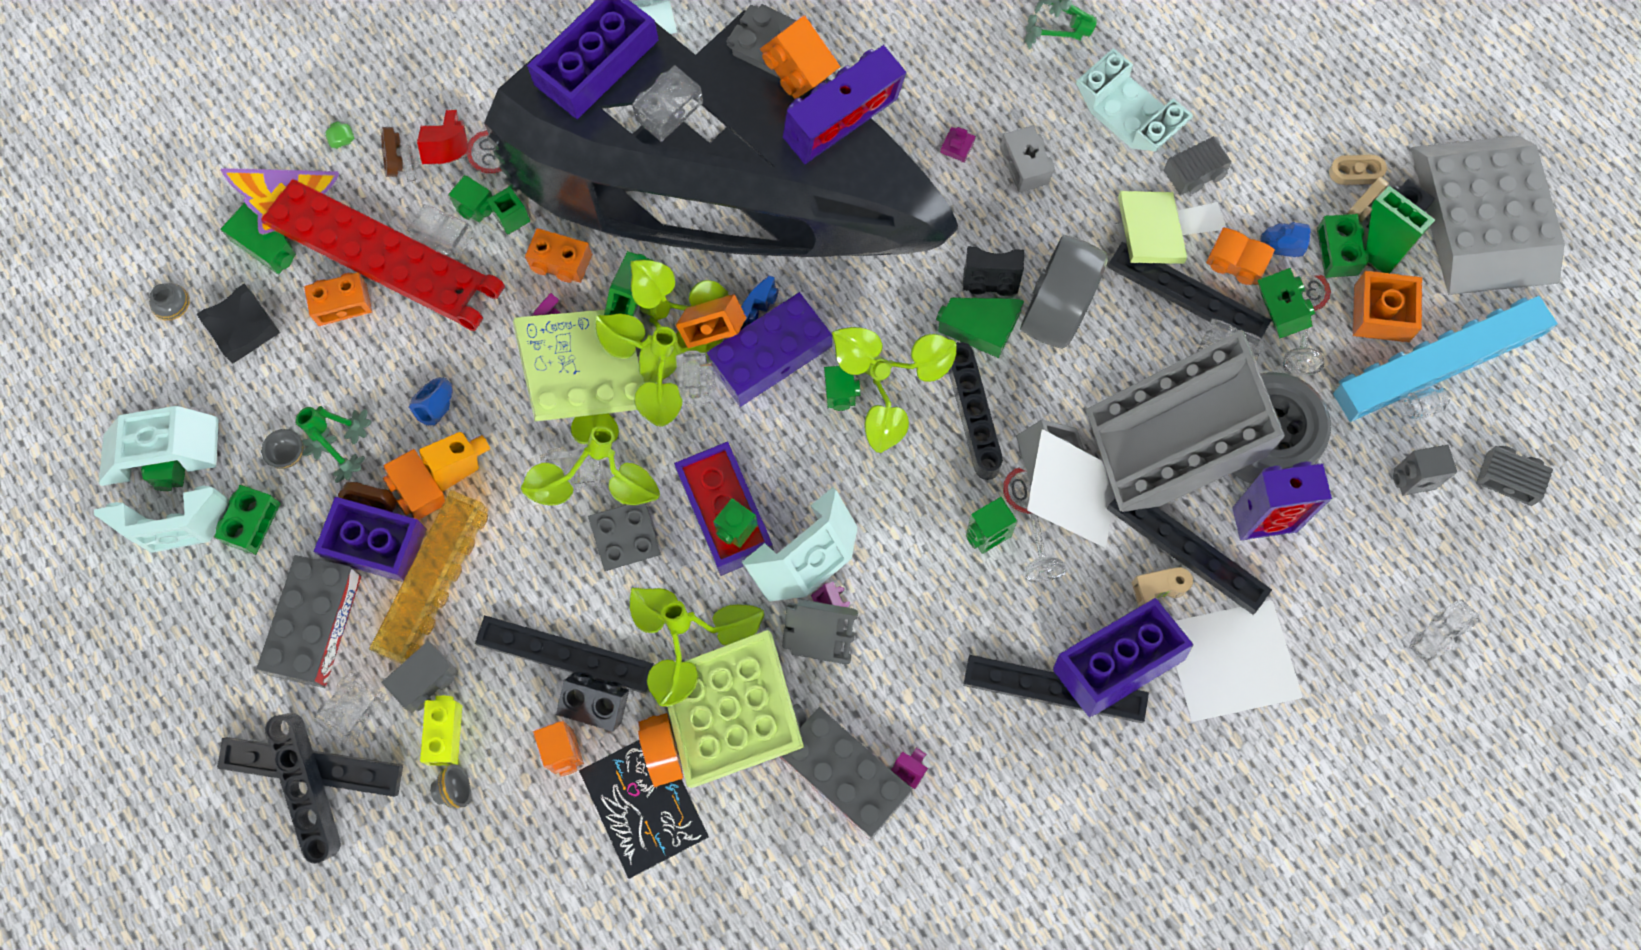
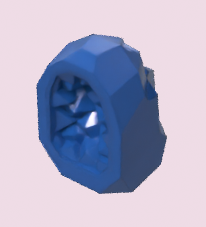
(1287, 239)
(432, 401)

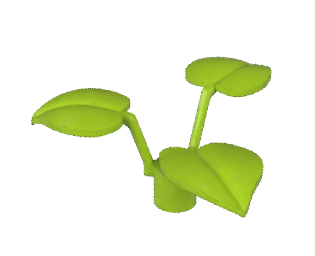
(648, 287)
(621, 335)
(858, 353)
(630, 485)
(652, 608)

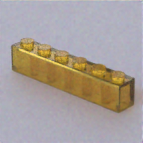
(430, 578)

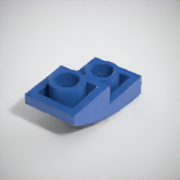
(759, 299)

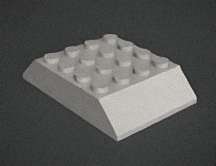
(1491, 214)
(1186, 425)

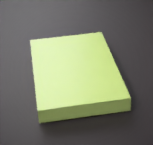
(1152, 227)

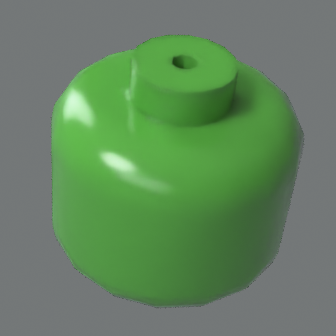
(339, 135)

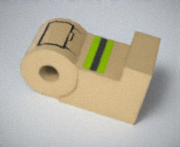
(1163, 583)

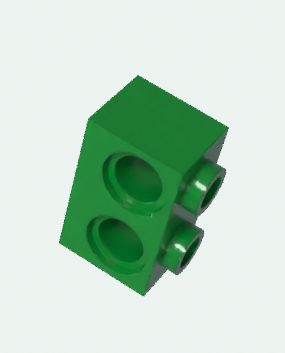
(1335, 245)
(254, 522)
(990, 525)

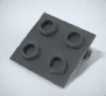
(624, 535)

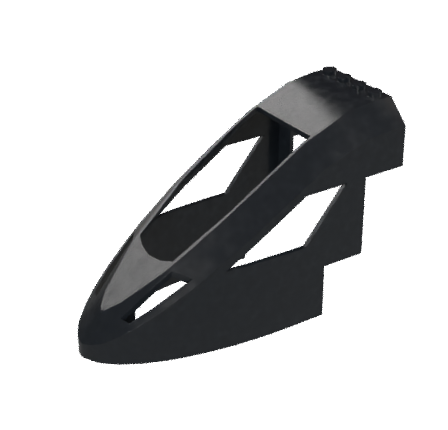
(845, 202)

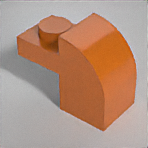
(660, 750)

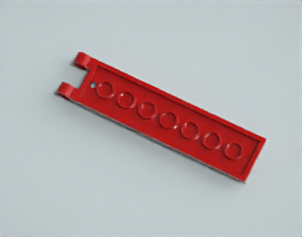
(380, 253)

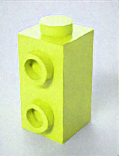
(441, 732)

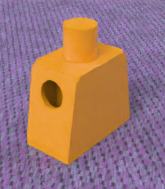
(453, 458)

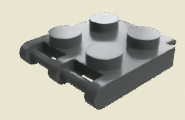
(756, 30)
(818, 631)

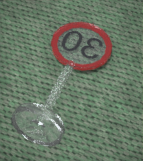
(479, 155)
(1304, 359)
(1017, 493)

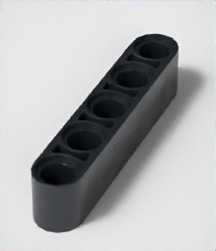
(972, 423)
(297, 802)

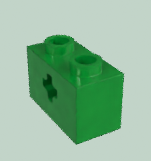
(1278, 290)

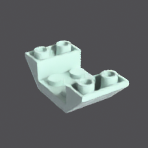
(1127, 106)
(158, 438)
(202, 512)
(809, 557)

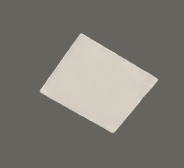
(1236, 662)

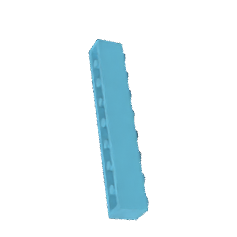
(1444, 358)

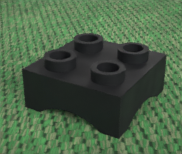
(993, 271)
(238, 324)

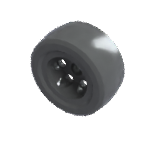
(1064, 292)
(1304, 411)

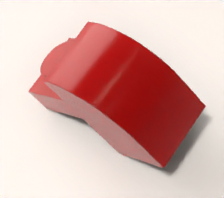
(444, 142)

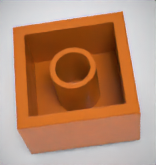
(799, 58)
(1387, 306)

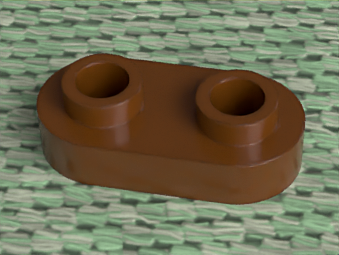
(390, 143)
(368, 496)

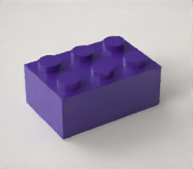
(370, 539)

